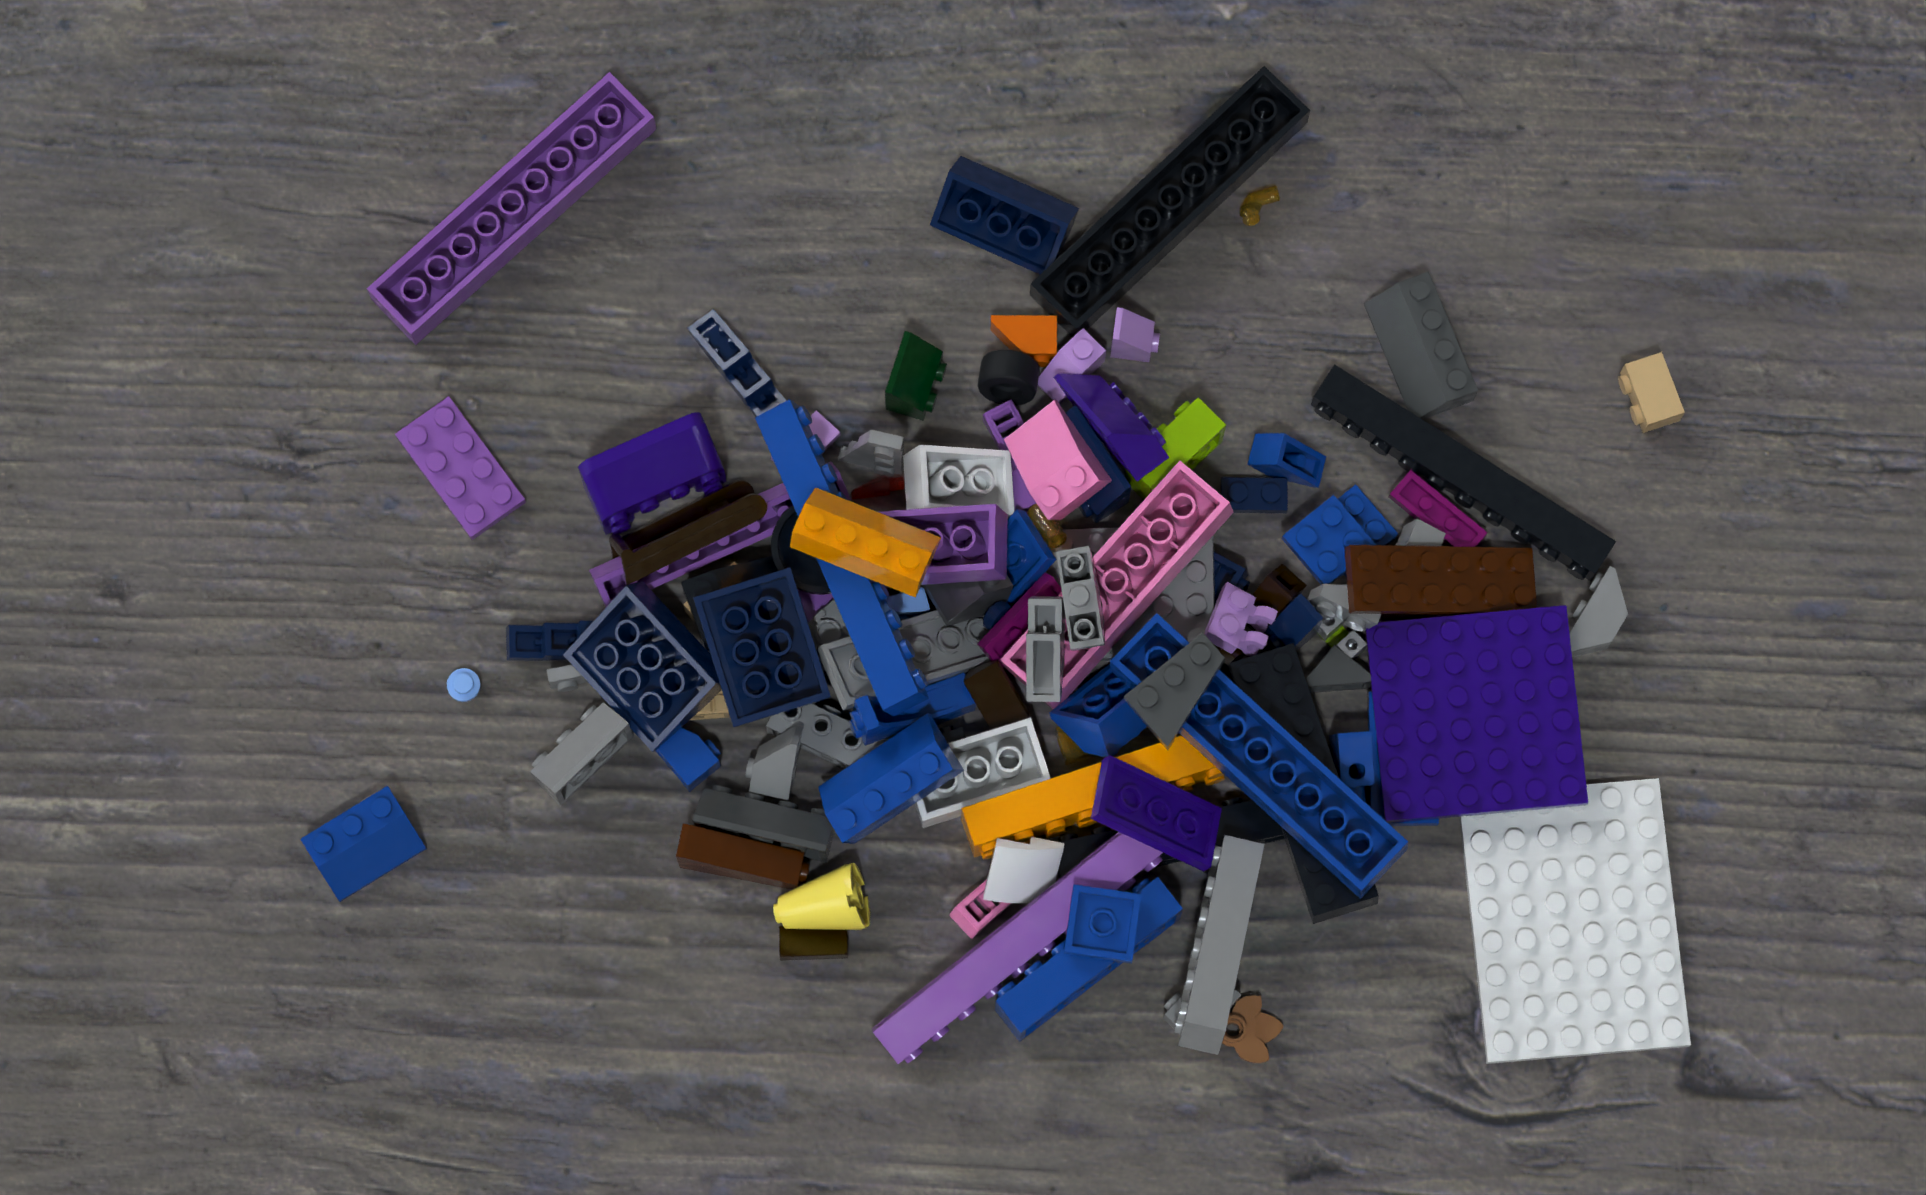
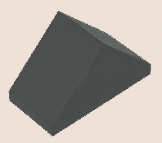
(1337, 673)

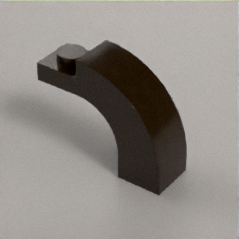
(1275, 592)

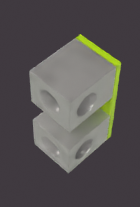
(1335, 634)

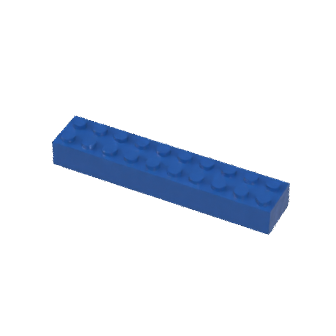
(1273, 768)

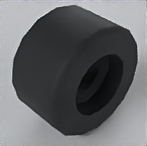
(1008, 376)

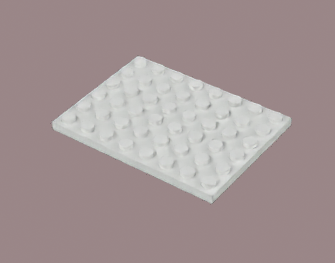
(1576, 927)

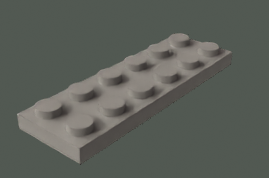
(938, 650)

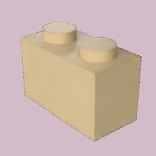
(1651, 392)

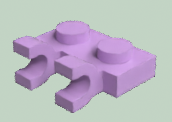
(1229, 619)

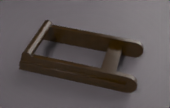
(687, 529)

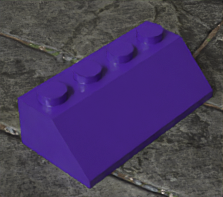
(1115, 422)

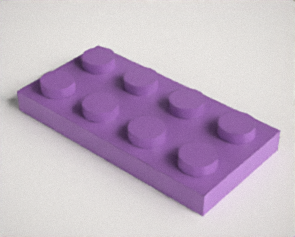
(460, 468)

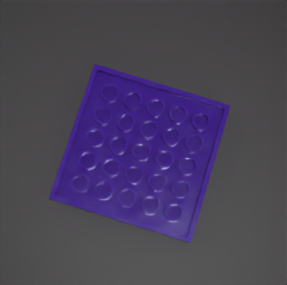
(1476, 714)

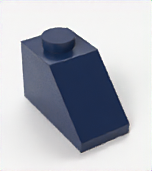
(1295, 624)

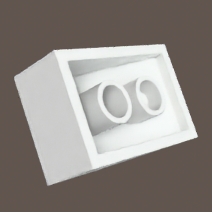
(958, 477)

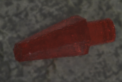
(878, 487)

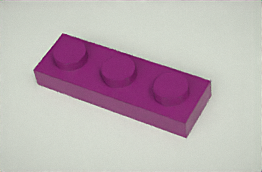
(1431, 507)
(1015, 621)

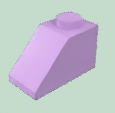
(1133, 337)
(1077, 356)

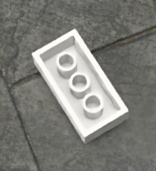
(992, 766)

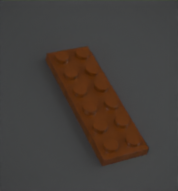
(1438, 579)

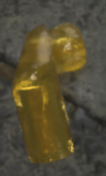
(1254, 202)

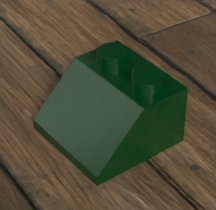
(914, 377)

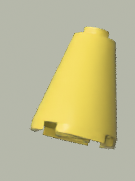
(826, 902)

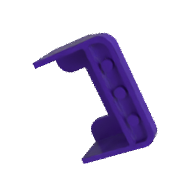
(651, 470)

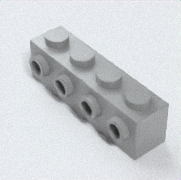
(823, 734)

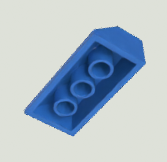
(888, 780)

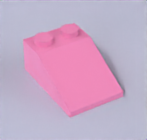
(1056, 462)

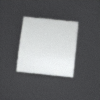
(1022, 870)

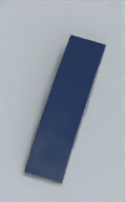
(735, 363)
(542, 642)

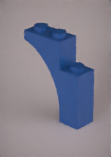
(946, 701)

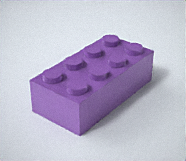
(970, 543)

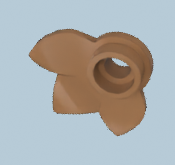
(1254, 1030)

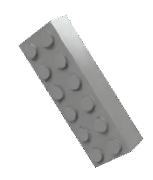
(1218, 944)

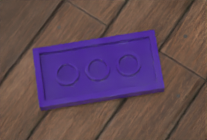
(1156, 813)

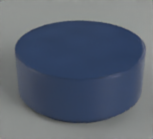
(995, 613)

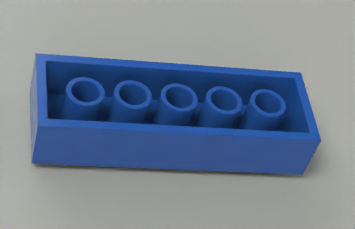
(1065, 977)

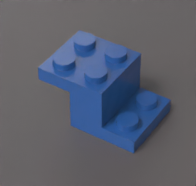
(1335, 524)

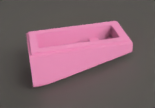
(977, 920)

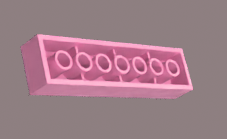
(1139, 565)

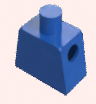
(1354, 750)

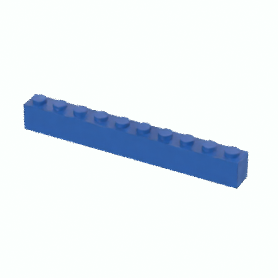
(859, 599)

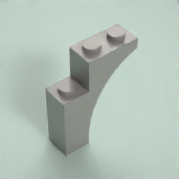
(1333, 599)

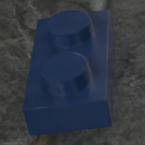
(1256, 494)

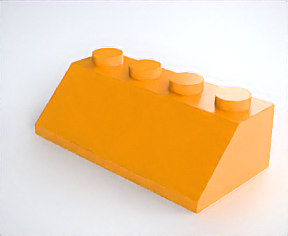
(864, 541)

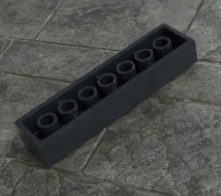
(1280, 689)

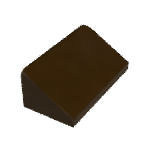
(995, 695)
(812, 944)

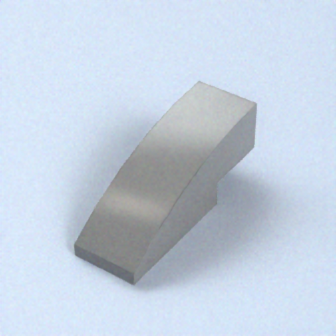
(1045, 648)

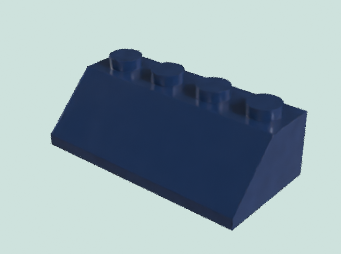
(1003, 215)

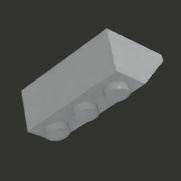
(581, 752)

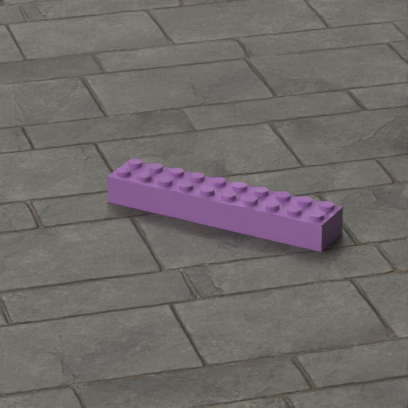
(512, 208)

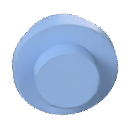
(463, 685)

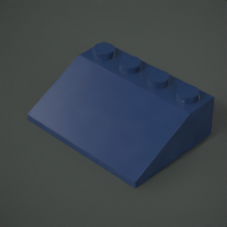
(762, 647)
(645, 665)

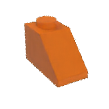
(1028, 334)

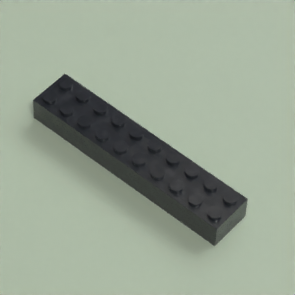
(1169, 202)

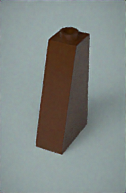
(740, 858)

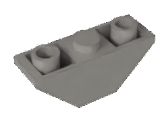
(1081, 598)
(1600, 617)

